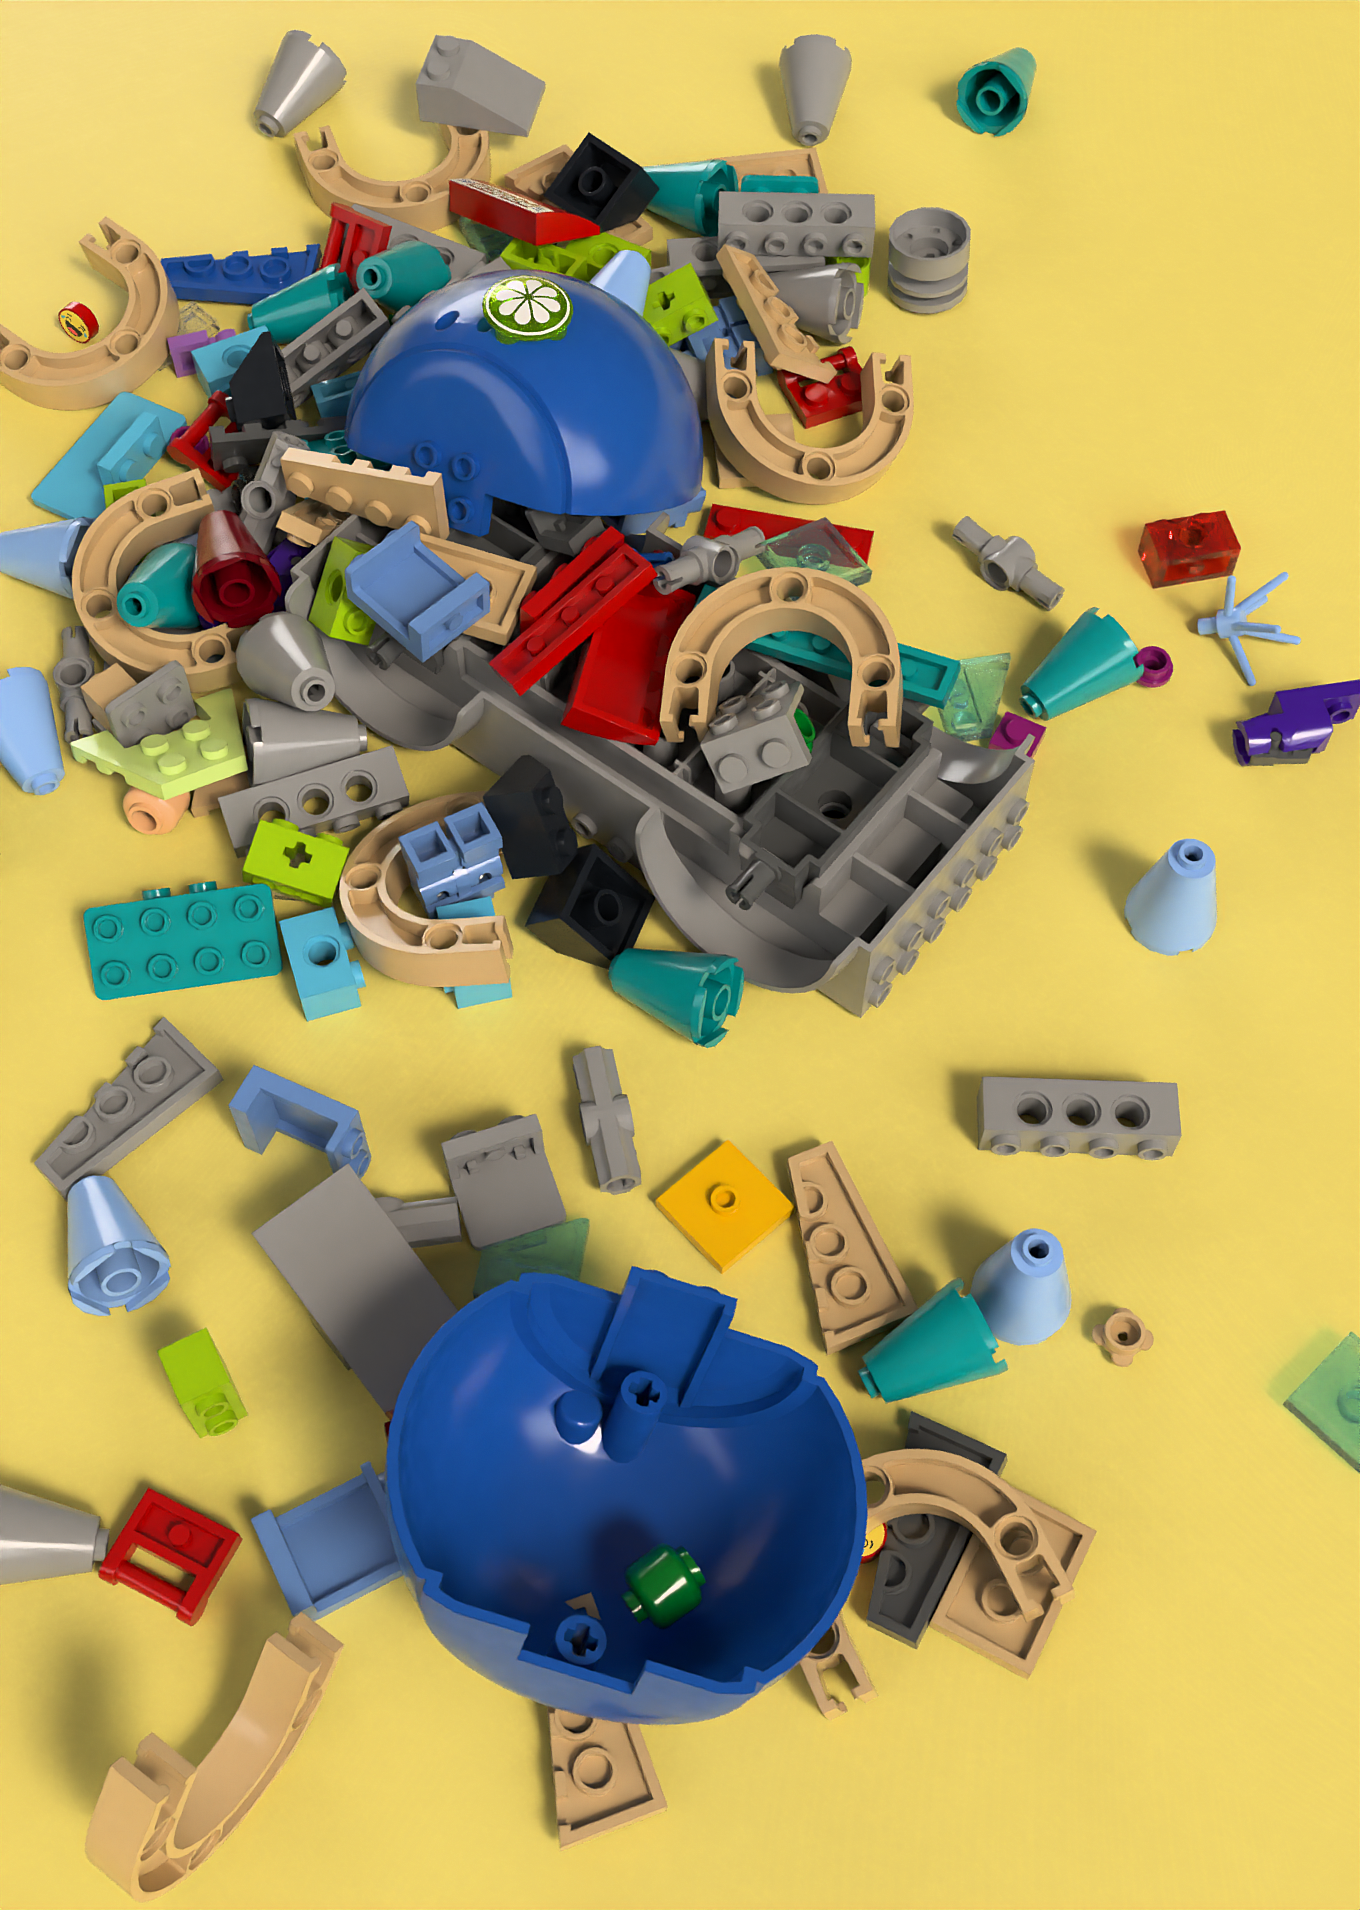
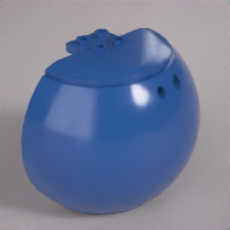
(543, 423)
(577, 1433)

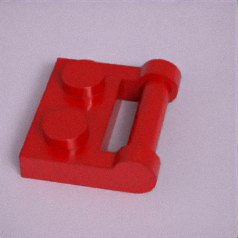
(364, 239)
(823, 401)
(183, 448)
(180, 1540)

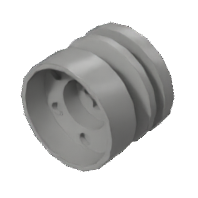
(928, 260)

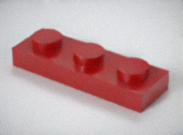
(569, 576)

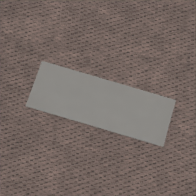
(358, 1280)

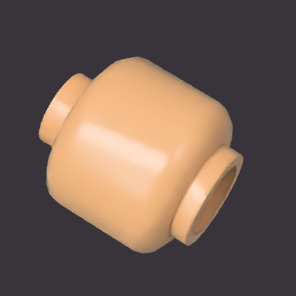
(152, 814)

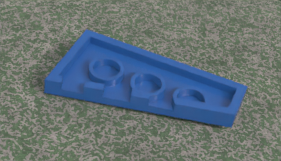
(239, 276)

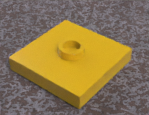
(725, 1206)

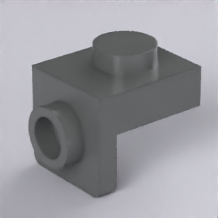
(563, 532)

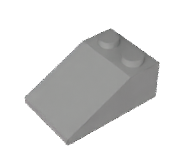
(476, 89)

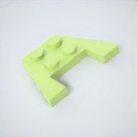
(179, 760)

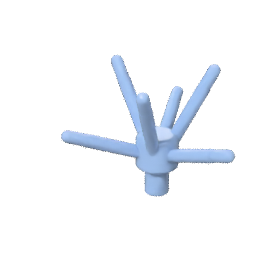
(1232, 622)

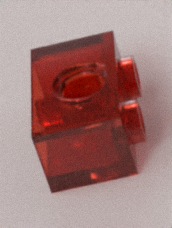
(1189, 549)

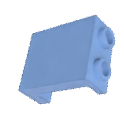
(415, 592)
(275, 1104)
(331, 1546)

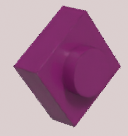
(1013, 732)

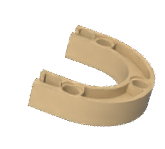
(414, 201)
(120, 359)
(784, 465)
(105, 562)
(757, 607)
(411, 946)
(963, 1492)
(167, 1815)

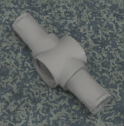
(709, 560)
(1008, 563)
(70, 674)

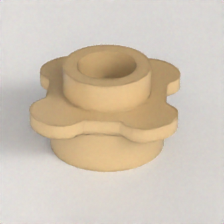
(1129, 1324)

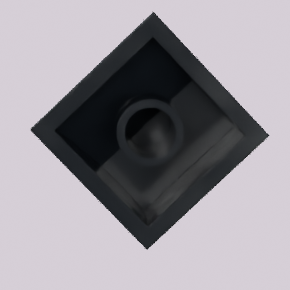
(602, 186)
(261, 387)
(531, 820)
(590, 909)

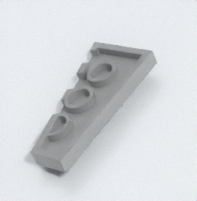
(142, 1100)

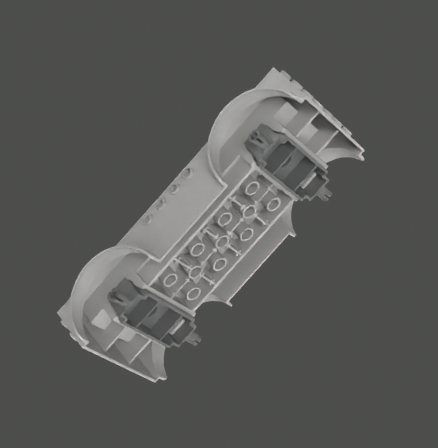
(735, 871)

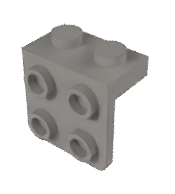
(151, 707)
(756, 737)
(503, 1180)

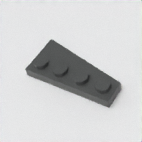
(238, 450)
(923, 1547)

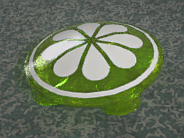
(527, 309)

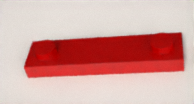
(732, 520)
(573, 619)

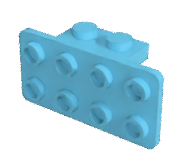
(114, 449)

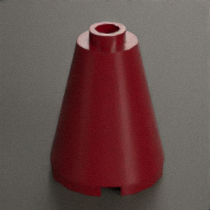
(231, 573)

